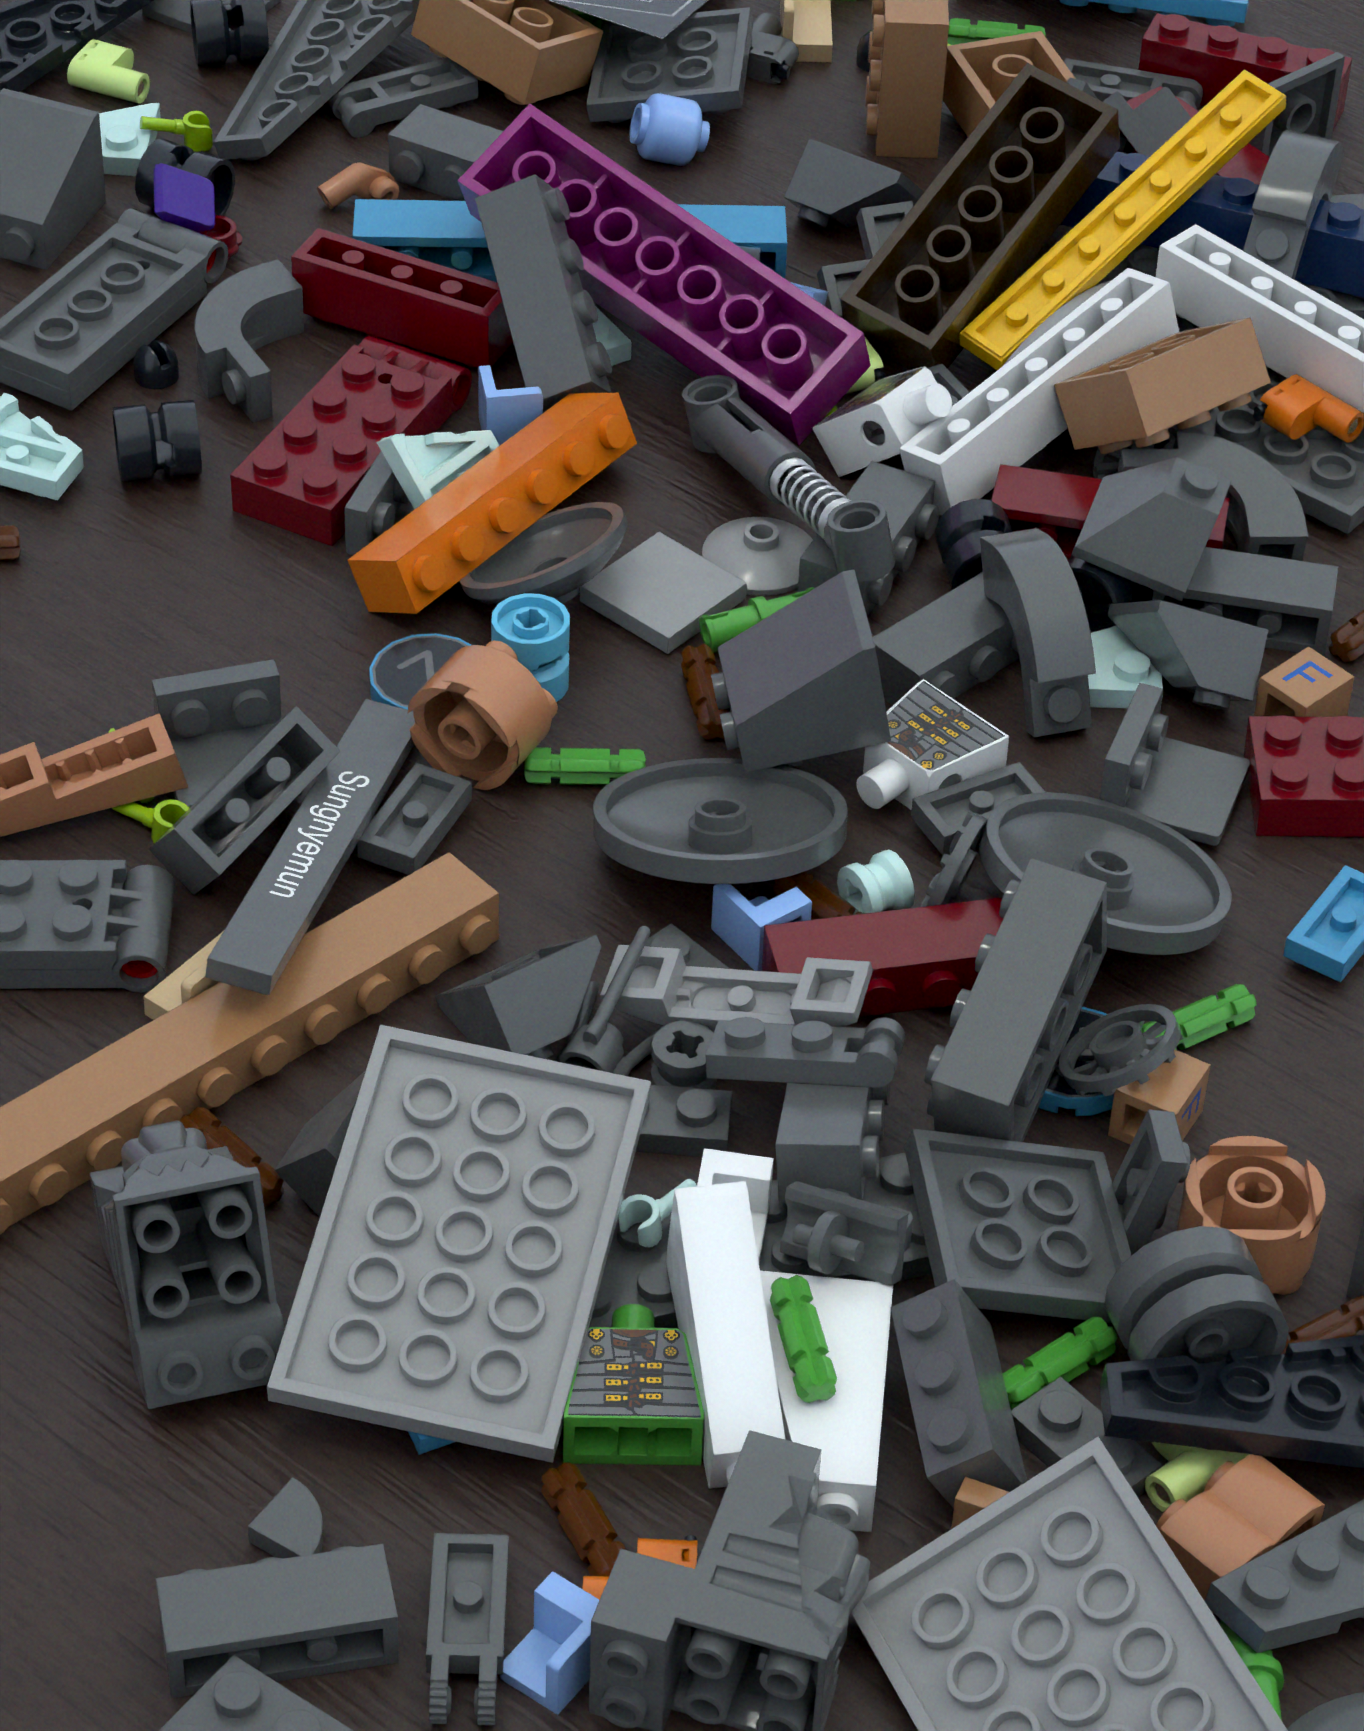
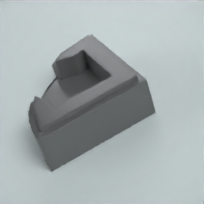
(289, 1523)

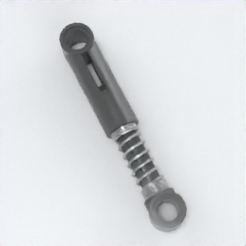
(784, 474)

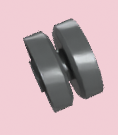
(1194, 1298)

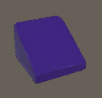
(183, 198)

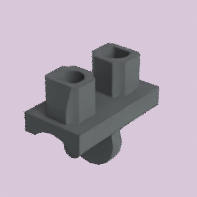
(845, 1233)

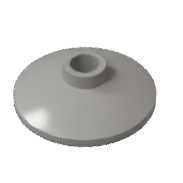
(759, 552)

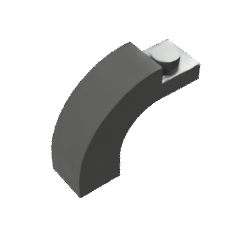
(1294, 181)
(235, 322)
(1262, 504)
(1050, 624)

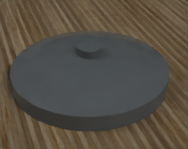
(718, 823)
(1159, 884)

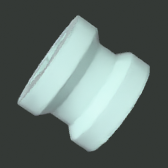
(878, 885)

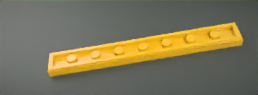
(1125, 217)

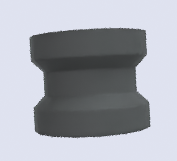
(680, 1055)

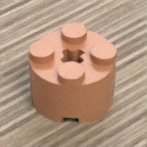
(481, 714)
(1264, 1199)

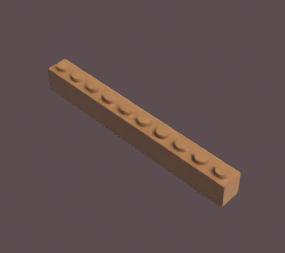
(239, 1036)

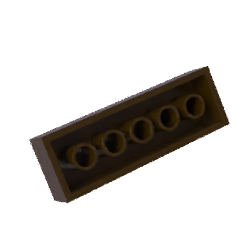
(982, 219)

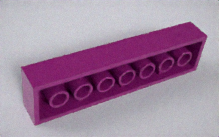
(682, 279)

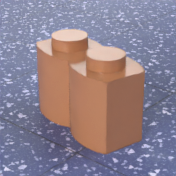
(1237, 1519)

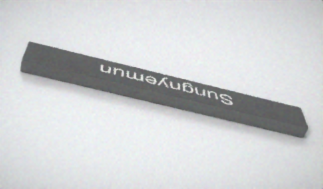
(312, 850)

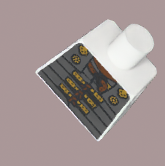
(898, 403)
(930, 748)

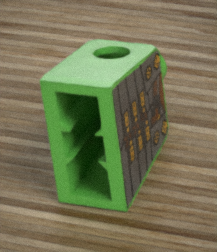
(634, 1396)

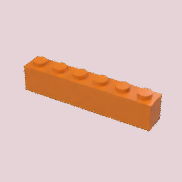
(492, 503)

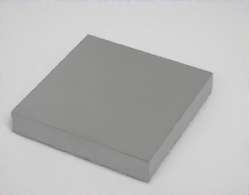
(662, 592)

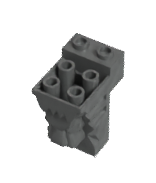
(189, 1265)
(748, 1629)

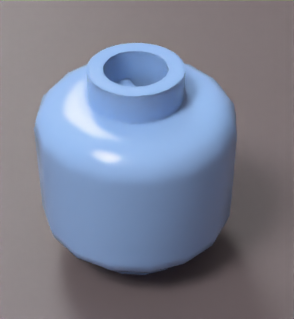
(669, 129)

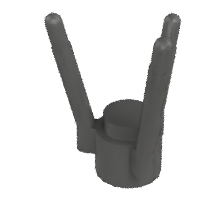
(599, 1042)

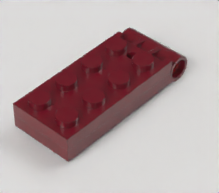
(330, 438)
(1306, 775)

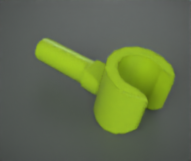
(194, 128)
(158, 819)

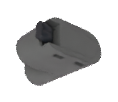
(769, 53)

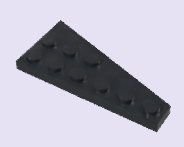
(48, 32)
(1271, 1405)

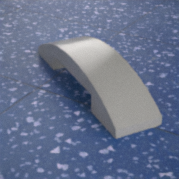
(670, 991)

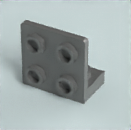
(216, 718)
(1168, 778)

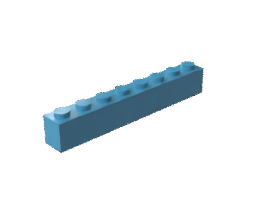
(455, 239)

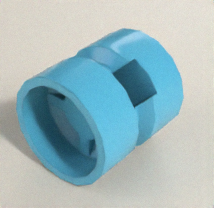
(539, 635)

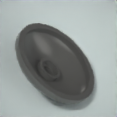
(551, 555)

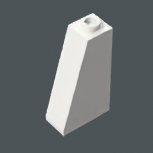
(725, 1320)
(848, 1424)

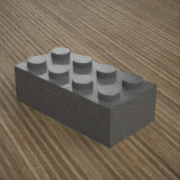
(1020, 1005)

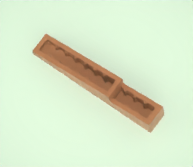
(87, 777)

